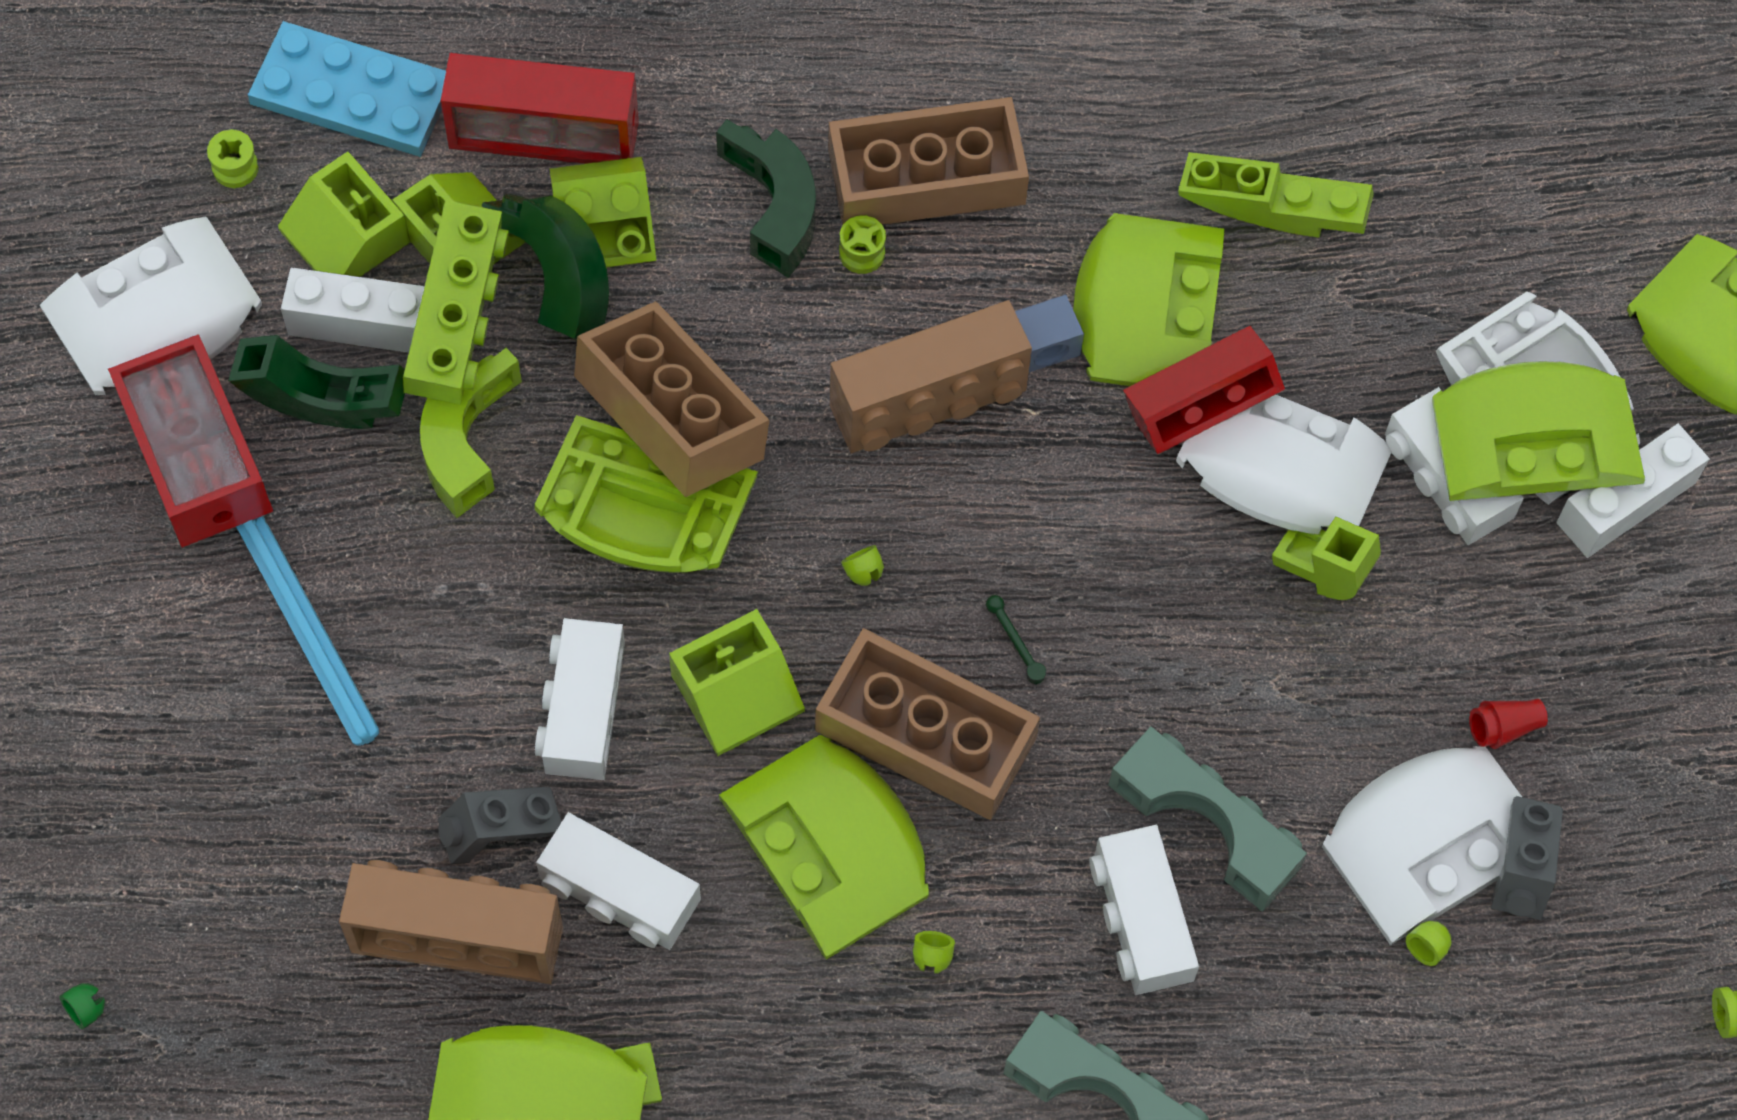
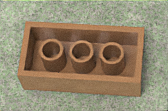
(929, 162)
(930, 377)
(671, 398)
(926, 723)
(452, 921)

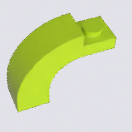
(451, 464)

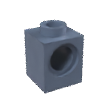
(1051, 332)

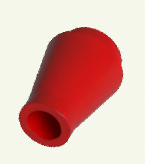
(1504, 721)

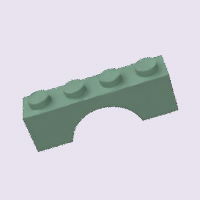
(1162, 777)
(1057, 1060)

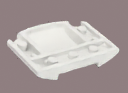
(152, 299)
(1522, 334)
(1289, 464)
(1424, 837)

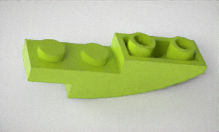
(1266, 197)

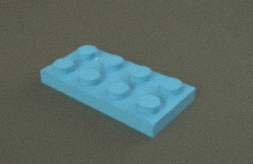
(349, 88)

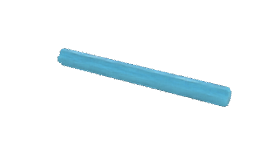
(309, 631)

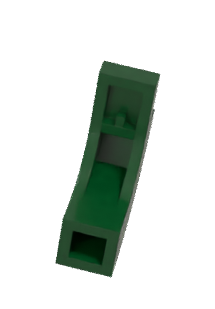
(789, 223)
(570, 260)
(314, 391)

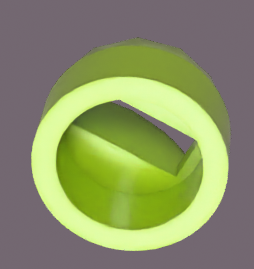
(864, 565)
(1429, 942)
(933, 950)

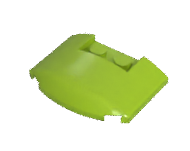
(1146, 296)
(1693, 320)
(1536, 431)
(627, 511)
(831, 841)
(533, 1076)

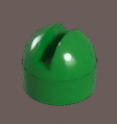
(81, 1006)

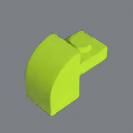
(1333, 559)

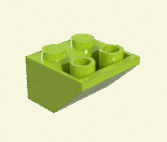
(425, 202)
(613, 204)
(344, 220)
(736, 682)

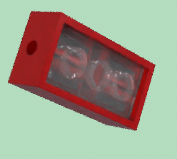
(539, 109)
(190, 440)

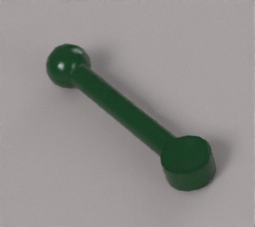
(1035, 671)

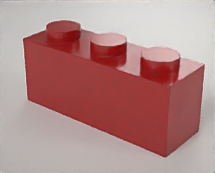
(1204, 389)

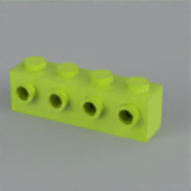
(454, 301)

